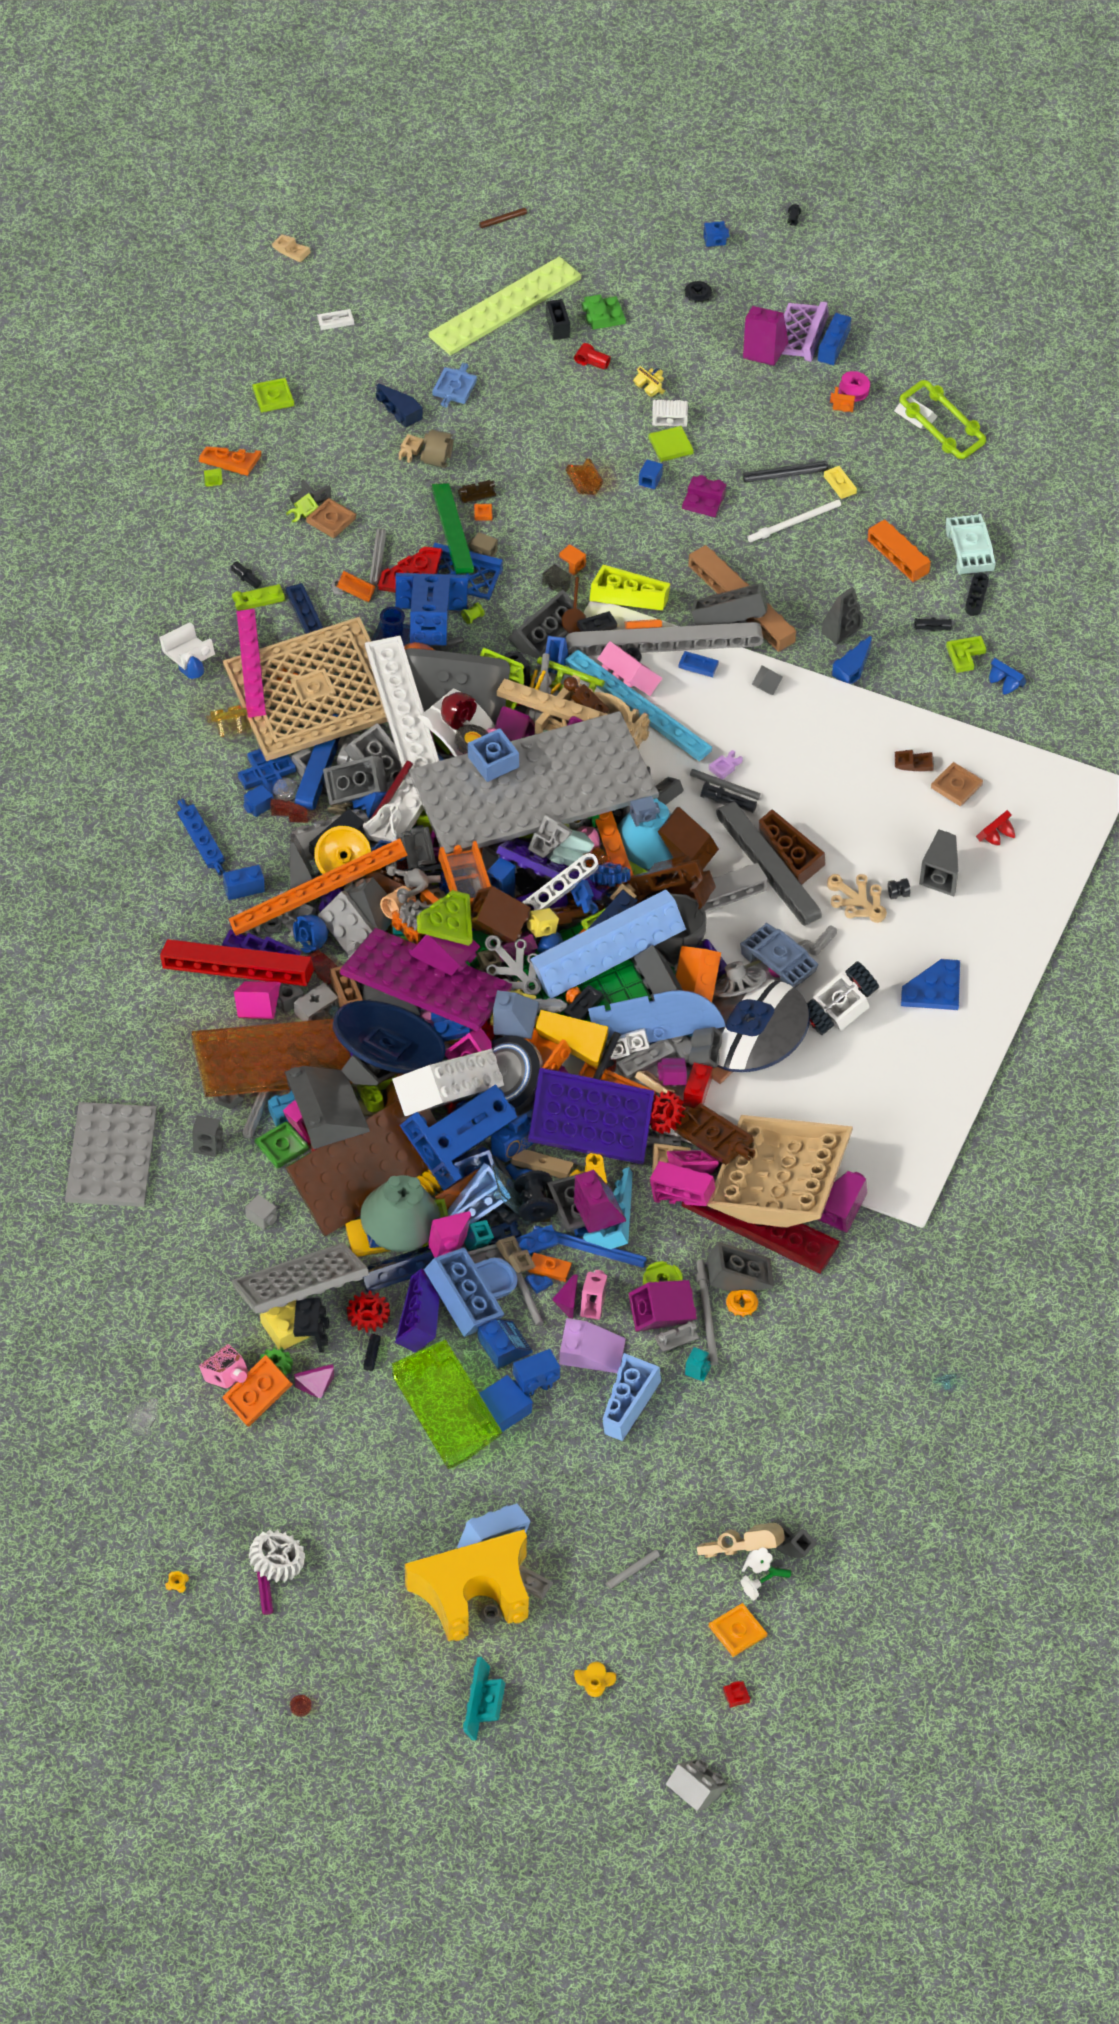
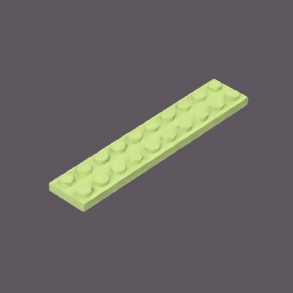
(504, 305)

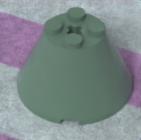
(399, 1214)

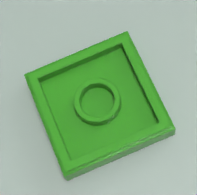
(282, 1144)

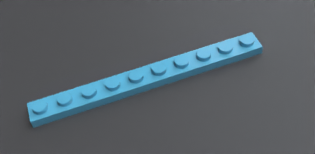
(658, 719)

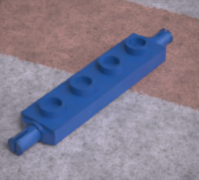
(201, 836)

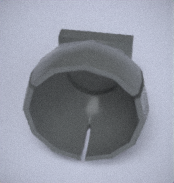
(695, 925)

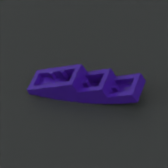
(256, 943)

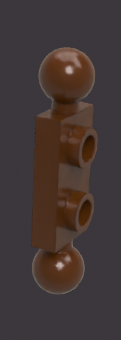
(584, 696)

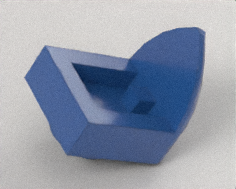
(194, 668)

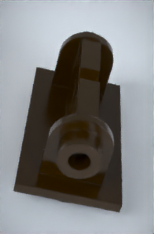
(473, 493)

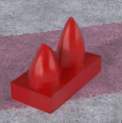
(1001, 823)

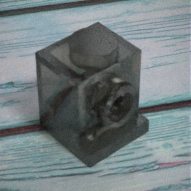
(556, 579)

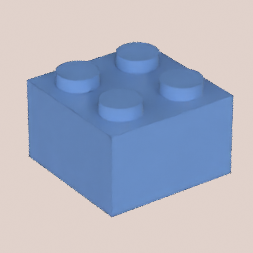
(493, 755)

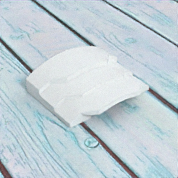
(434, 721)

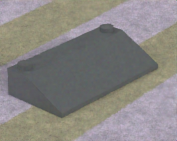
(326, 1104)

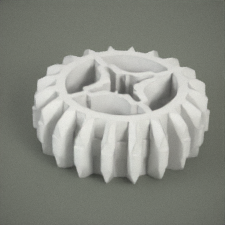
(277, 1549)

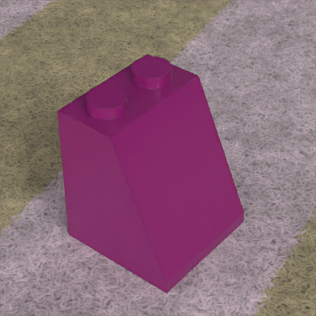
(764, 335)
(445, 954)
(844, 1201)
(596, 1202)
(662, 1305)

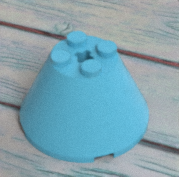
(643, 842)

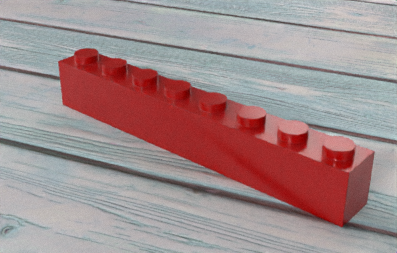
(237, 962)

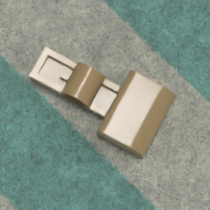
(759, 1536)

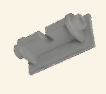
(677, 1336)

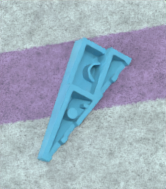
(618, 1234)

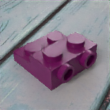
(704, 496)
(531, 945)

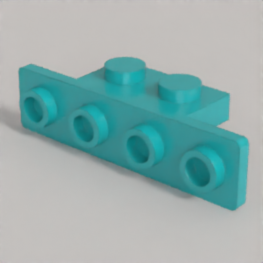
(484, 1699)

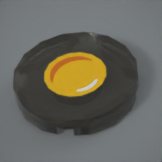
(467, 734)

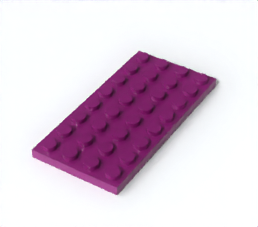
(386, 965)

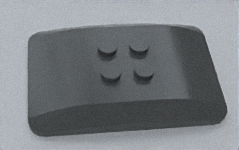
(475, 675)

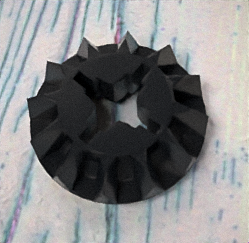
(698, 286)

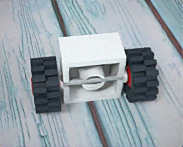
(841, 1000)

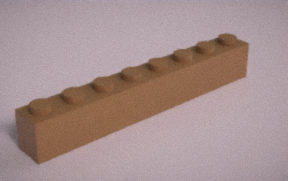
(724, 579)

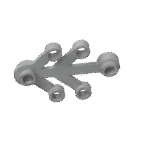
(515, 968)

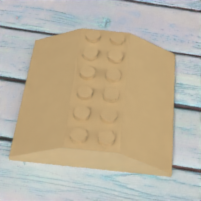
(787, 1176)

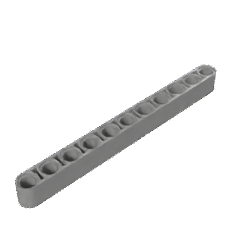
(668, 638)

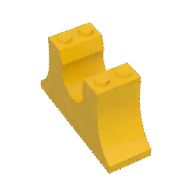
(472, 1571)

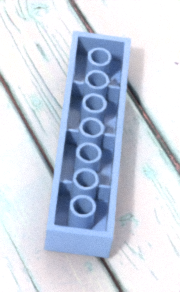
(608, 944)

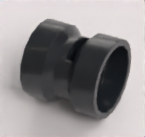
(898, 888)

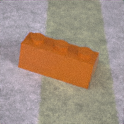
(698, 970)

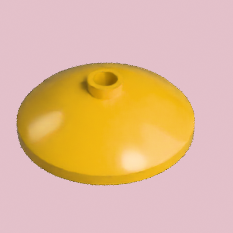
(336, 841)

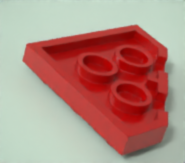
(423, 562)

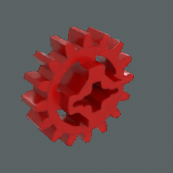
(666, 1112)
(367, 1312)

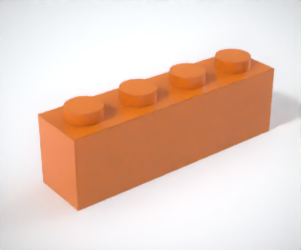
(899, 550)

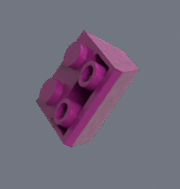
(515, 724)

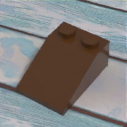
(687, 837)

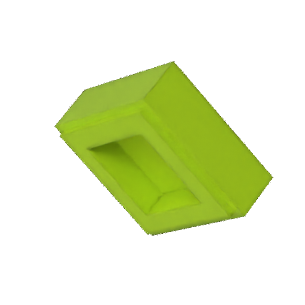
(213, 477)

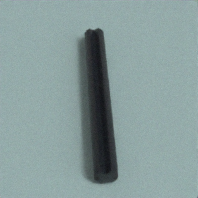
(786, 471)

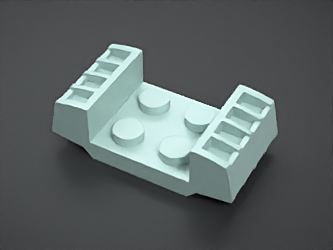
(971, 544)

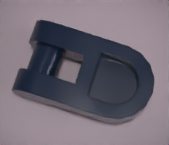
(499, 1231)

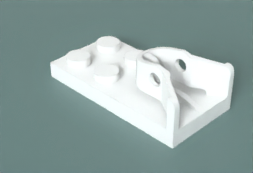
(396, 816)

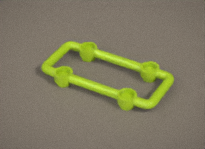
(937, 394)

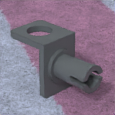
(315, 495)

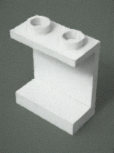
(183, 644)

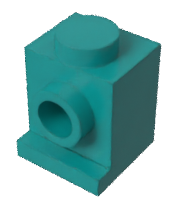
(478, 1235)
(697, 1364)

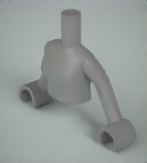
(412, 878)

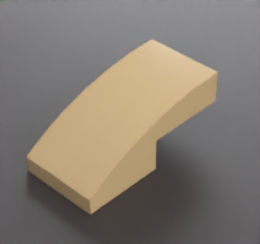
(288, 247)

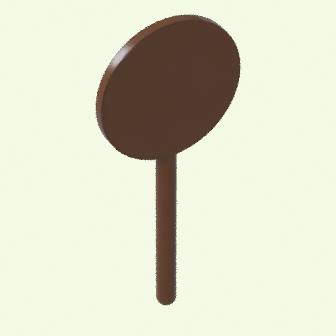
(573, 615)

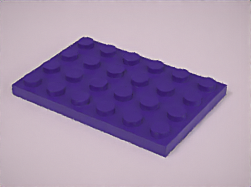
(517, 850)
(591, 1116)

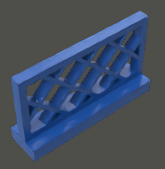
(483, 565)

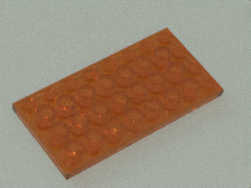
(257, 1056)

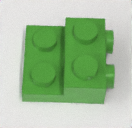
(603, 312)

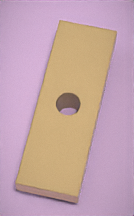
(541, 1162)

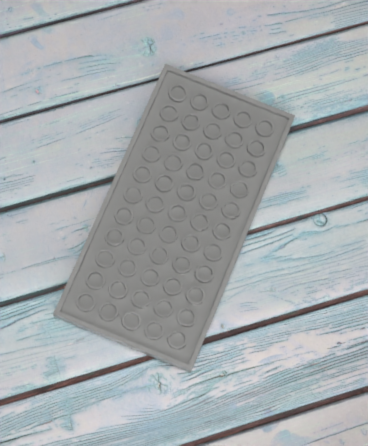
(560, 773)

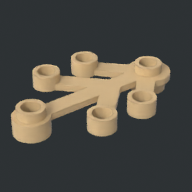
(836, 883)

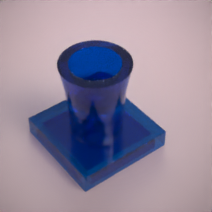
(392, 625)

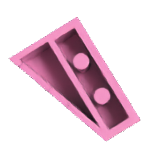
(629, 669)

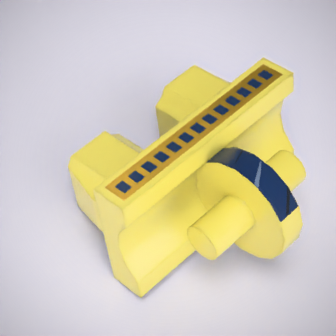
(652, 379)

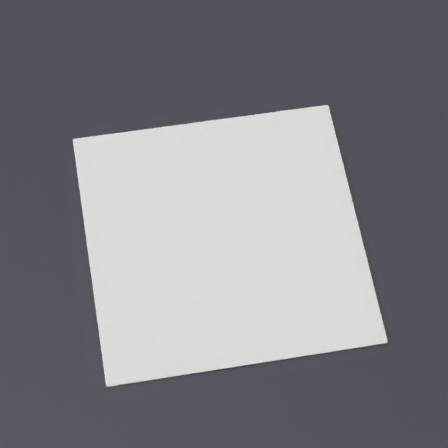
(828, 768)

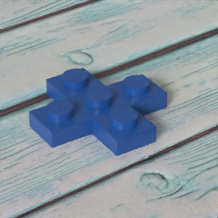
(265, 771)

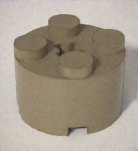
(437, 448)

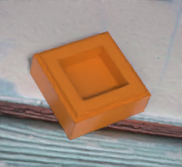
(483, 512)

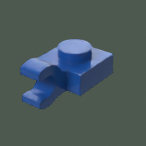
(582, 895)

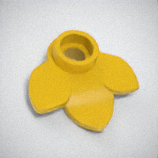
(595, 1678)

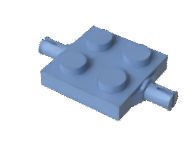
(454, 385)

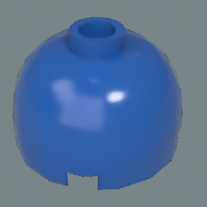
(310, 929)

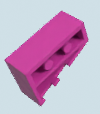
(681, 1184)

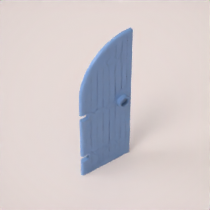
(666, 1017)

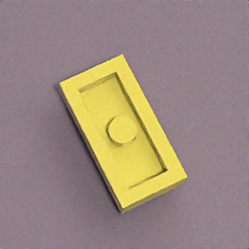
(840, 482)

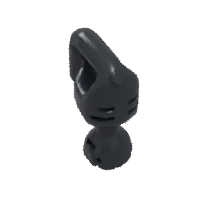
(501, 1215)

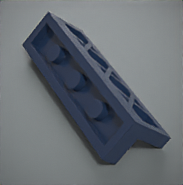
(396, 1268)

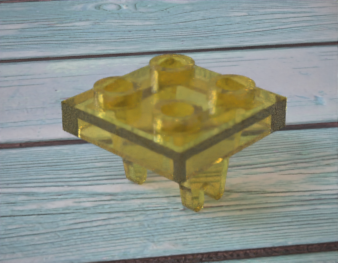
(233, 712)

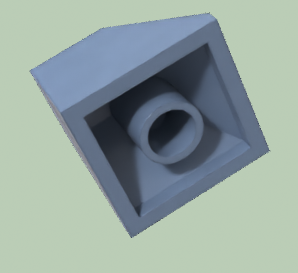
(514, 1015)

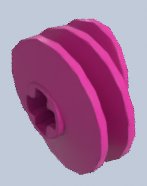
(855, 384)

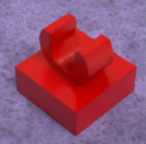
(736, 1694)

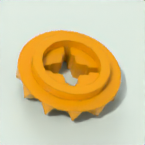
(749, 1299)

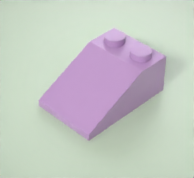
(591, 1347)

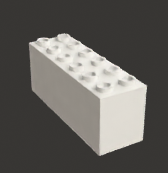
(447, 1082)

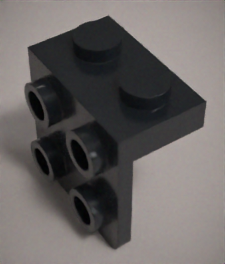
(311, 1321)

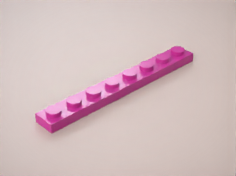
(251, 663)

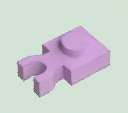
(724, 766)

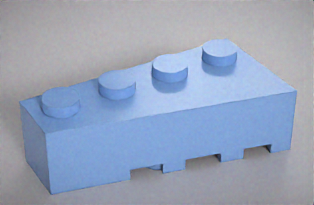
(629, 1396)

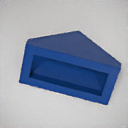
(558, 651)

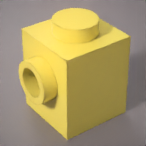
(542, 922)

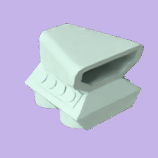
(571, 849)

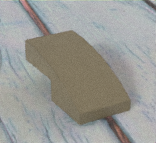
(518, 1259)

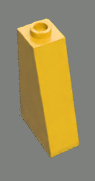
(583, 1037)

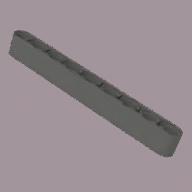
(773, 867)

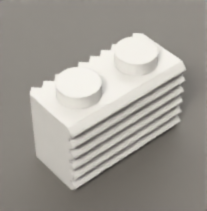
(669, 413)

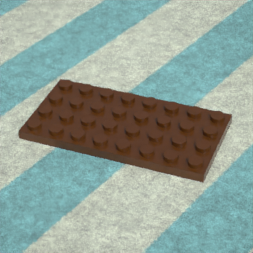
(342, 1174)

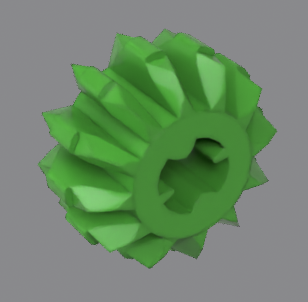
(281, 1359)

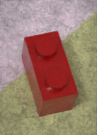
(697, 1085)

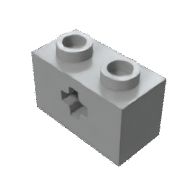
(315, 1004)

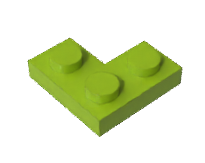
(962, 650)

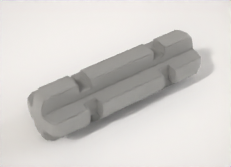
(823, 940)

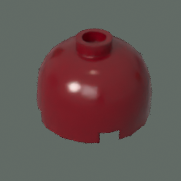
(457, 709)

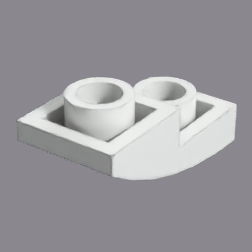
(630, 1043)

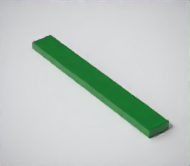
(452, 528)

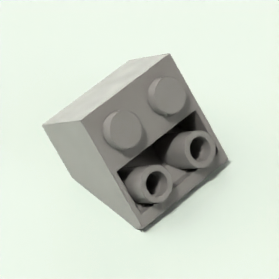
(697, 1783)

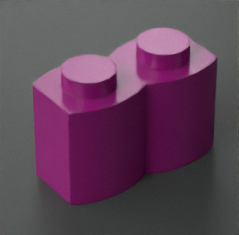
(672, 1071)

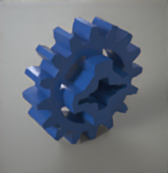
(610, 874)

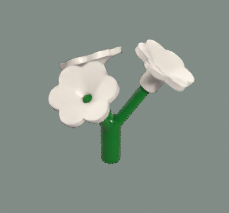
(760, 1561)

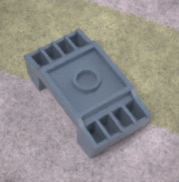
(779, 954)

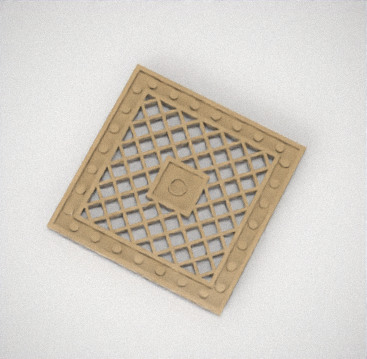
(312, 689)

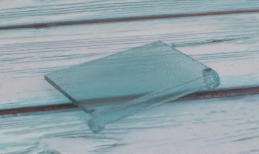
(507, 1192)

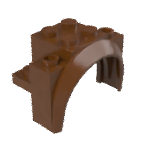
(677, 877)

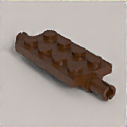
(714, 1134)

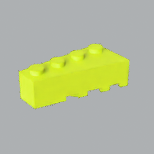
(628, 589)

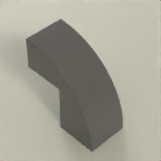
(795, 1544)

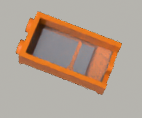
(464, 870)

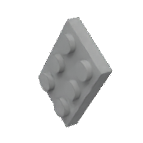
(346, 920)

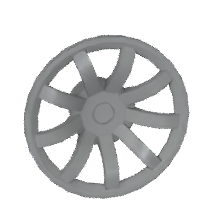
(736, 973)

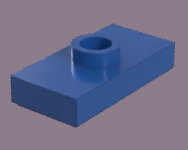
(698, 664)

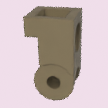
(487, 958)

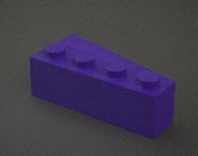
(419, 1313)

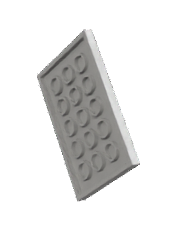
(111, 1154)
(300, 1278)

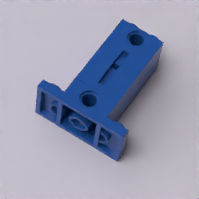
(430, 601)
(458, 1132)

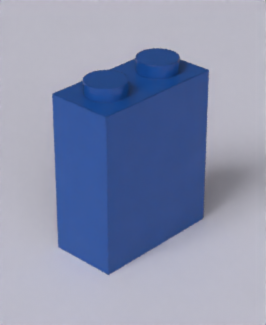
(507, 1402)

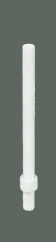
(765, 532)

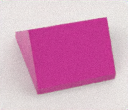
(257, 999)
(694, 1159)

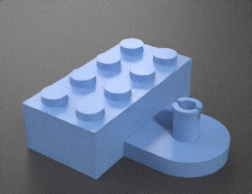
(471, 1288)

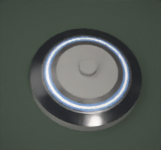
(519, 1066)

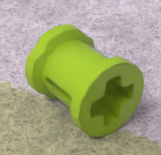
(472, 613)

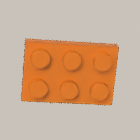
(258, 1392)

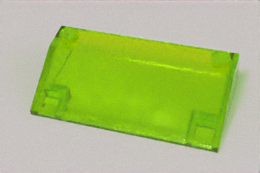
(445, 1403)

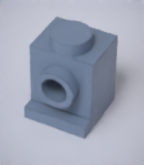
(643, 810)

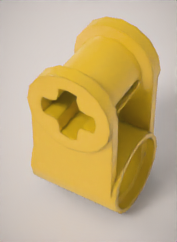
(596, 1163)

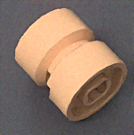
(391, 903)

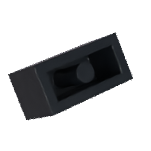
(557, 319)

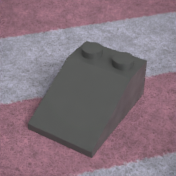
(355, 780)
(300, 867)
(563, 1193)
(738, 1269)

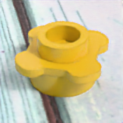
(177, 1576)

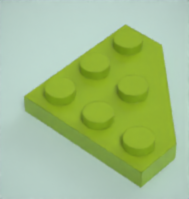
(448, 918)

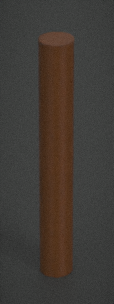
(504, 217)

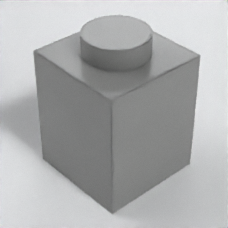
(261, 1212)

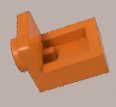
(842, 402)

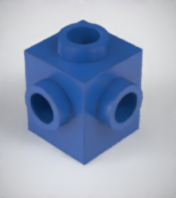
(715, 233)

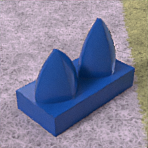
(1013, 678)
(538, 1240)

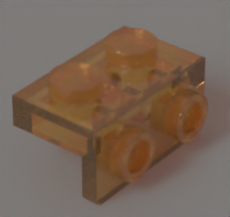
(585, 477)

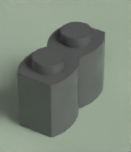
(705, 1047)

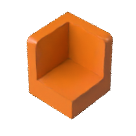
(574, 557)

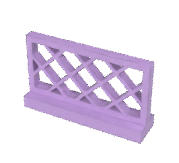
(812, 331)

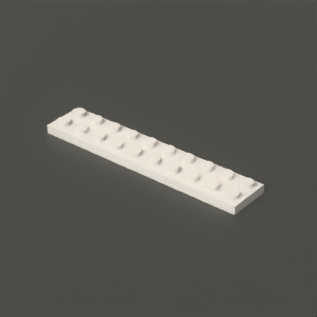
(401, 702)

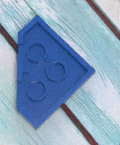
(934, 987)

